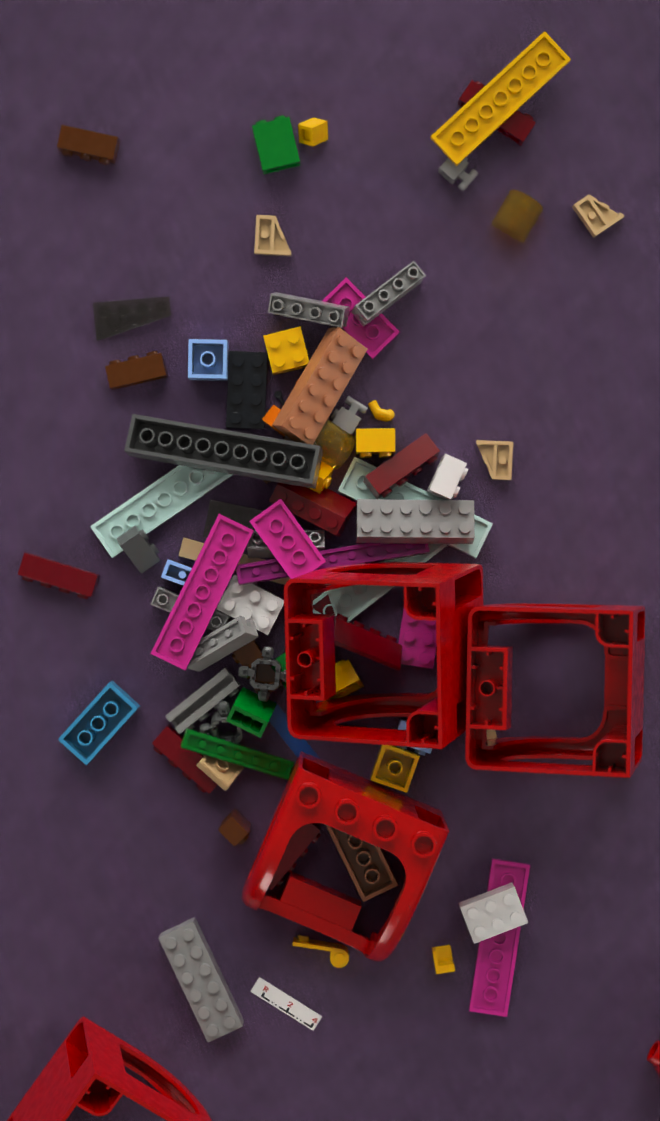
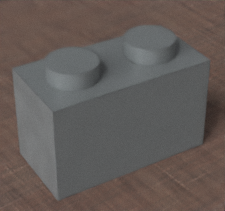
(138, 549)

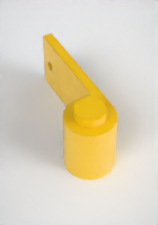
(338, 952)

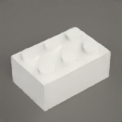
(447, 477)
(252, 604)
(493, 912)

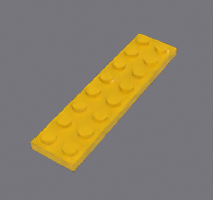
(500, 98)

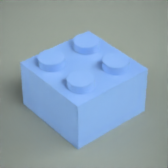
(208, 359)

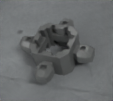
(245, 671)
(221, 715)

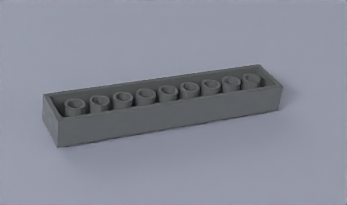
(224, 451)

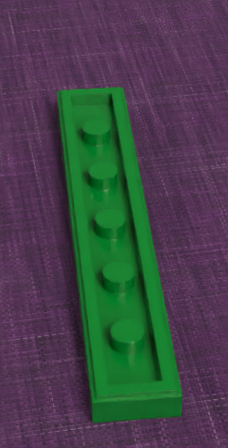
(237, 754)

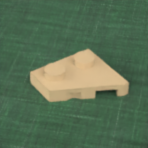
(596, 215)
(269, 237)
(498, 458)

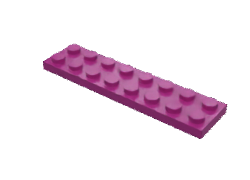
(202, 592)
(498, 954)

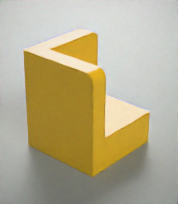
(313, 131)
(443, 959)

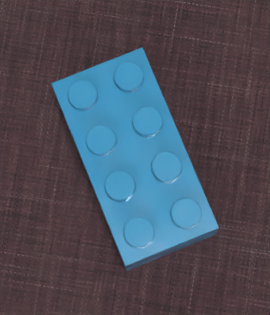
(99, 722)

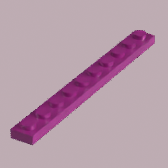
(348, 555)

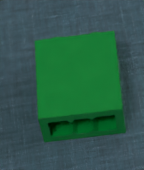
(276, 144)
(251, 713)

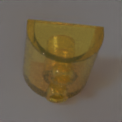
(517, 215)
(335, 443)

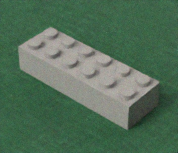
(415, 521)
(201, 979)

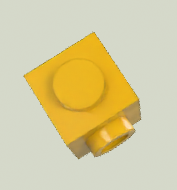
(324, 477)

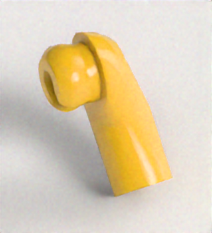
(381, 414)

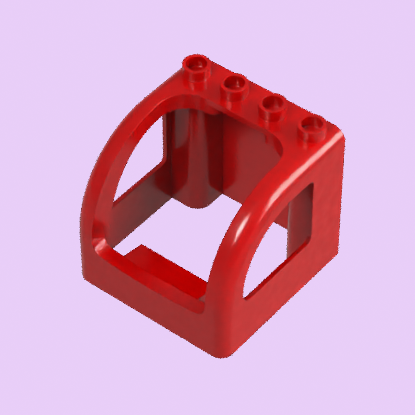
(430, 593)
(618, 740)
(366, 811)
(92, 1075)

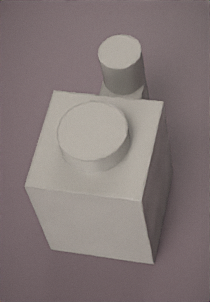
(452, 173)
(346, 418)

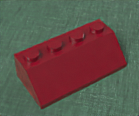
(324, 510)
(367, 642)

